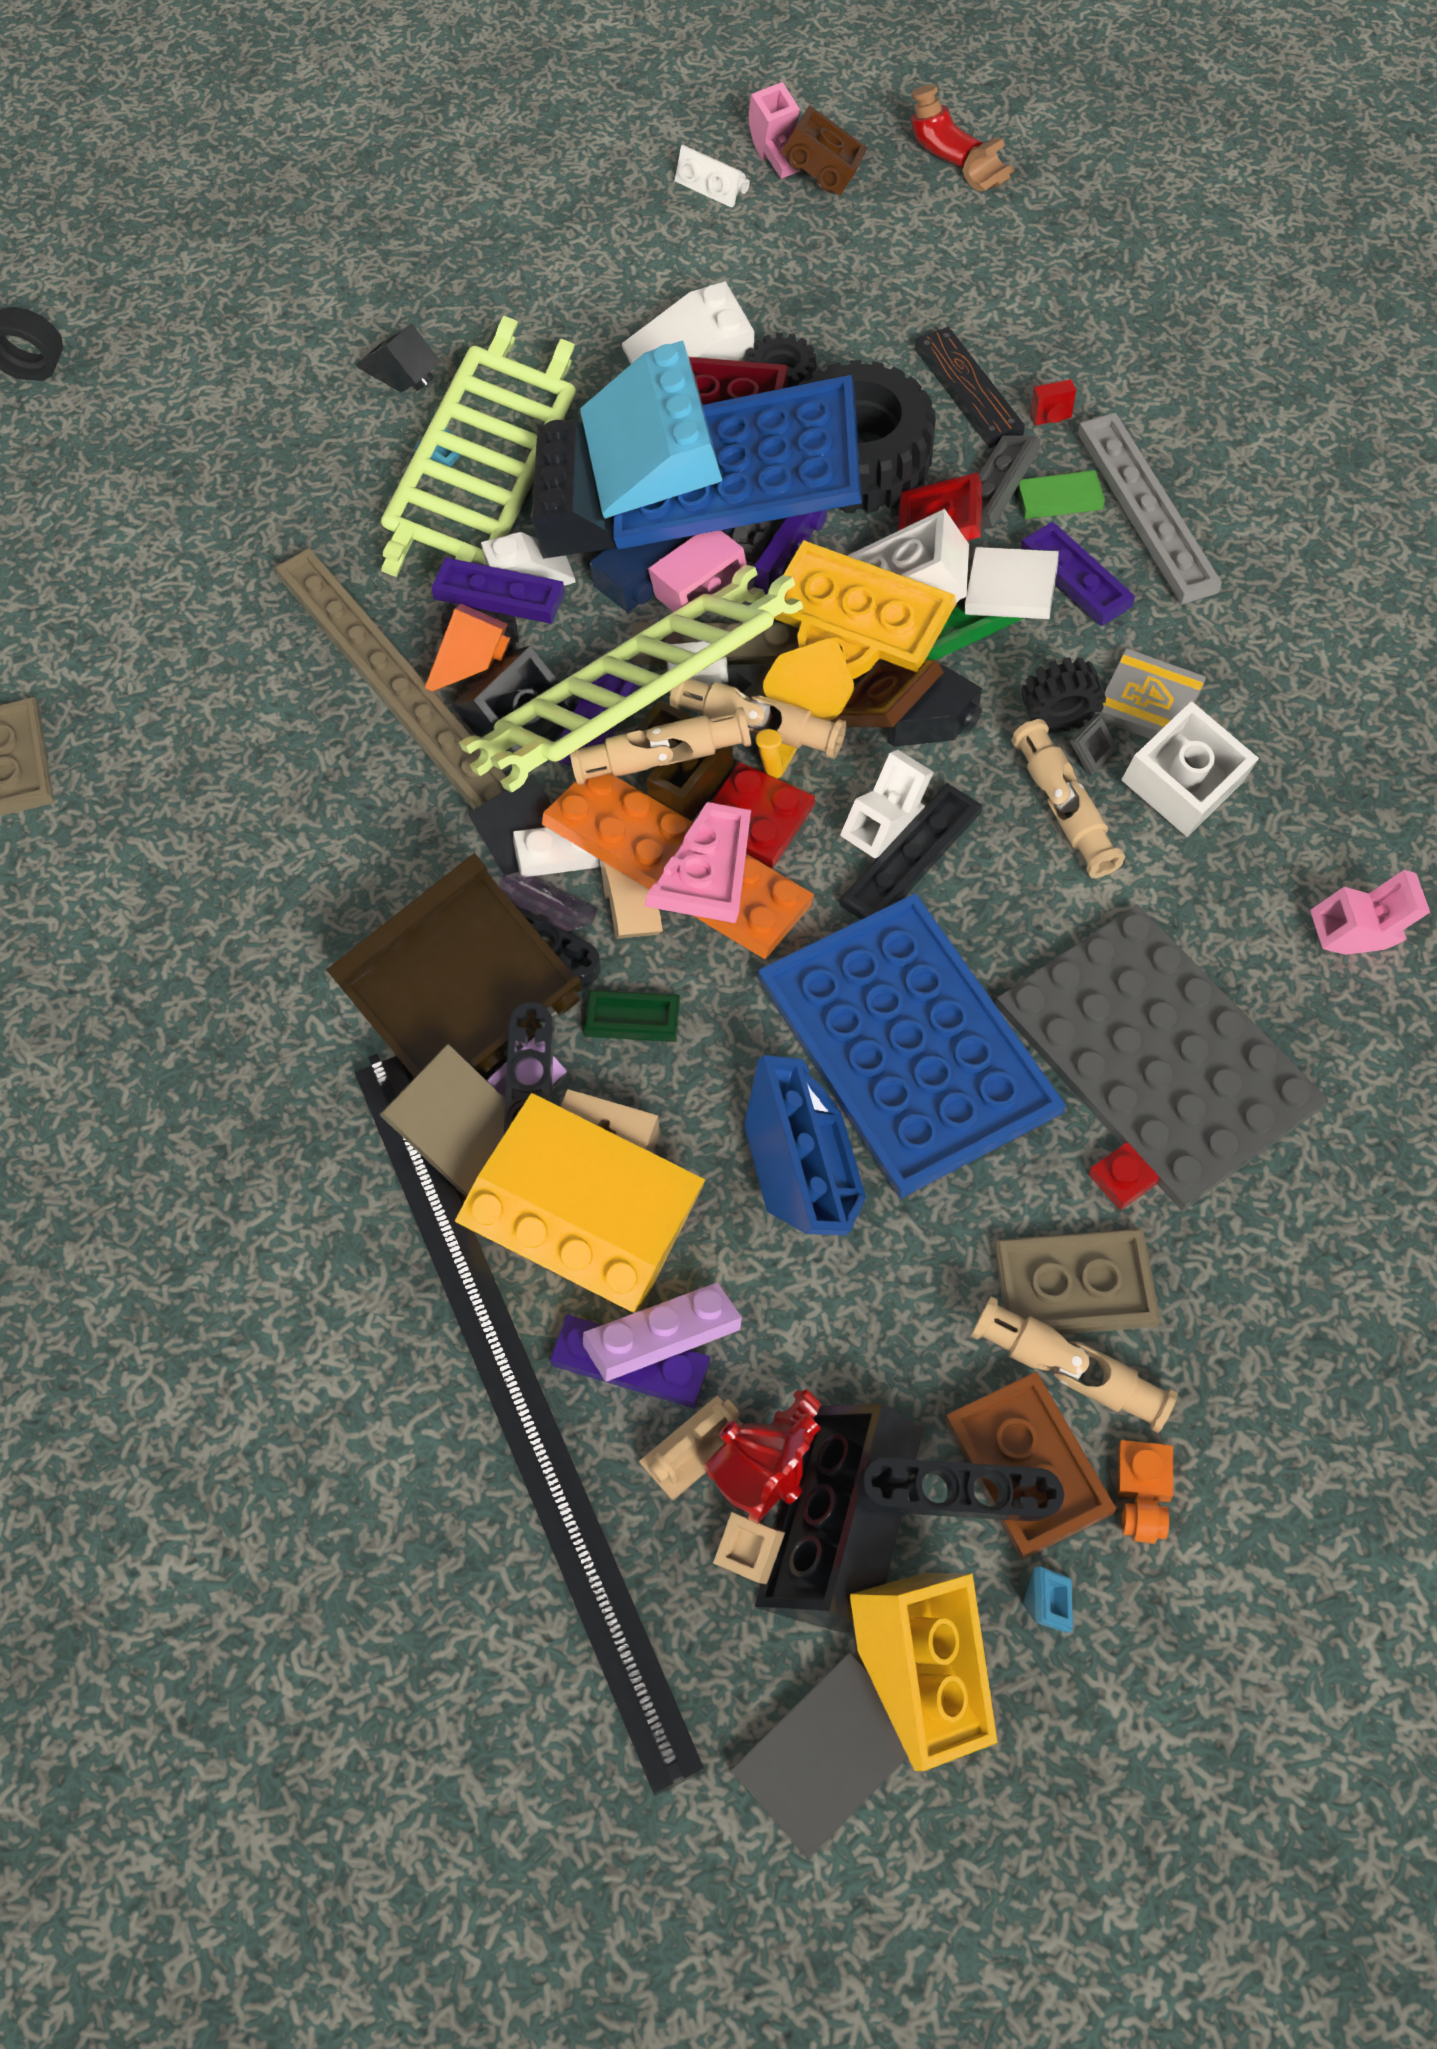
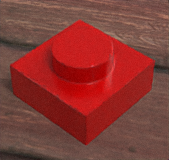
(1053, 402)
(1123, 1176)

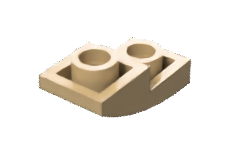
(628, 905)

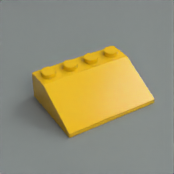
(581, 1202)

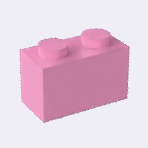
(696, 568)

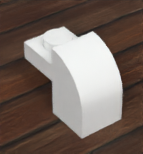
(890, 807)

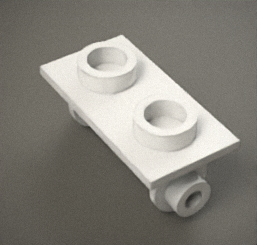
(710, 176)

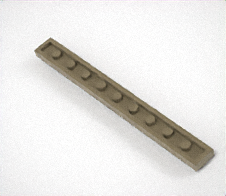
(388, 675)

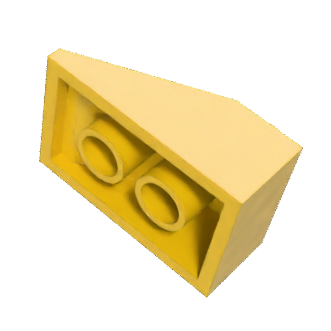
(928, 1664)

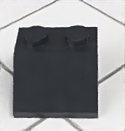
(507, 687)

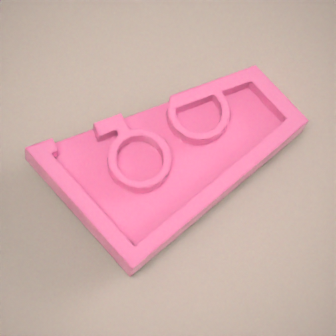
(707, 868)

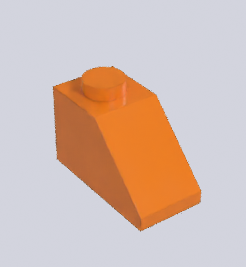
(467, 647)

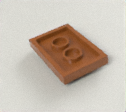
(1027, 1430)

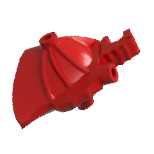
(765, 1460)

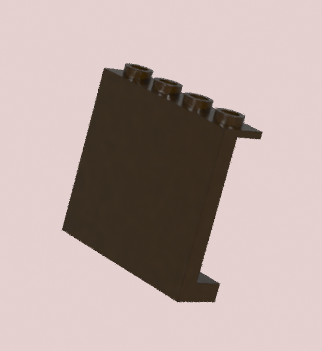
(454, 973)

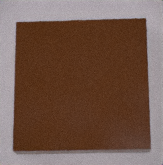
(887, 694)

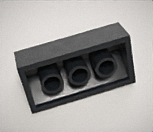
(566, 494)
(830, 1536)

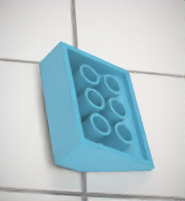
(649, 433)

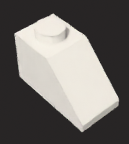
(523, 554)

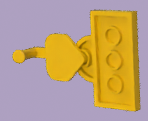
(845, 626)

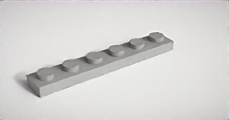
(1149, 509)

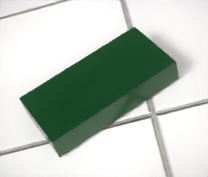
(632, 1016)

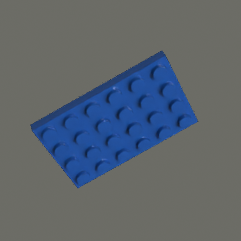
(776, 460)
(910, 1044)

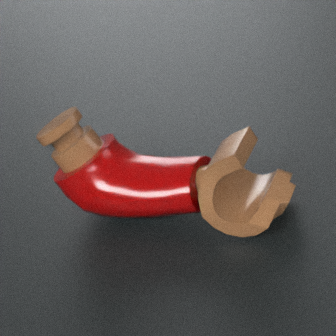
(944, 139)

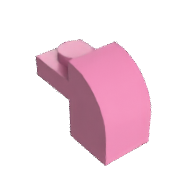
(771, 123)
(1373, 921)

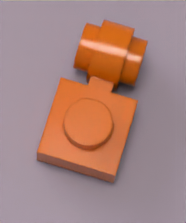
(1147, 1477)

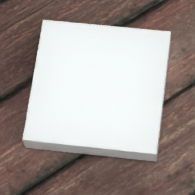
(1012, 583)

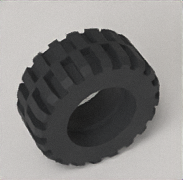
(901, 415)

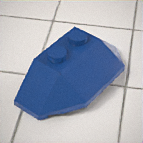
(802, 1150)

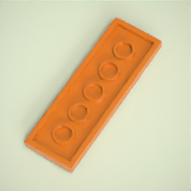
(641, 837)

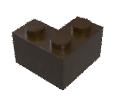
(688, 783)

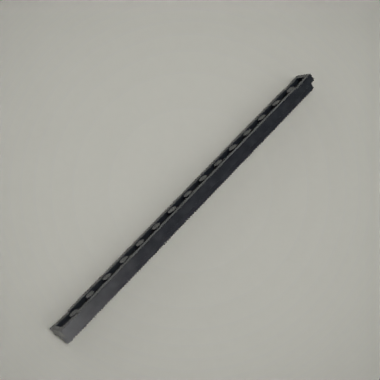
(540, 1453)

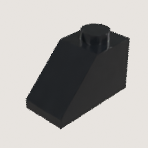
(401, 360)
(940, 712)

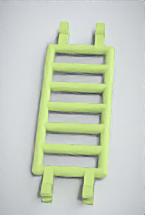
(406, 492)
(537, 749)

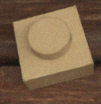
(749, 1548)

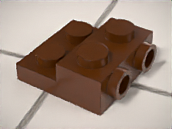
(824, 151)

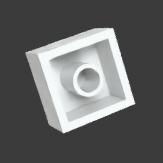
(1189, 768)

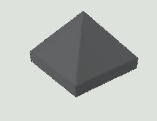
(1094, 744)

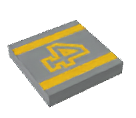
(1148, 694)

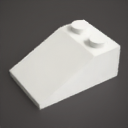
(706, 322)
(926, 551)

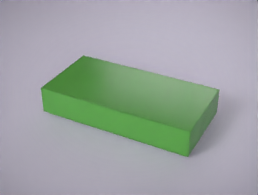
(1060, 494)

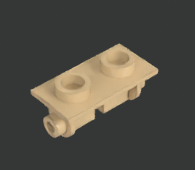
(682, 1455)

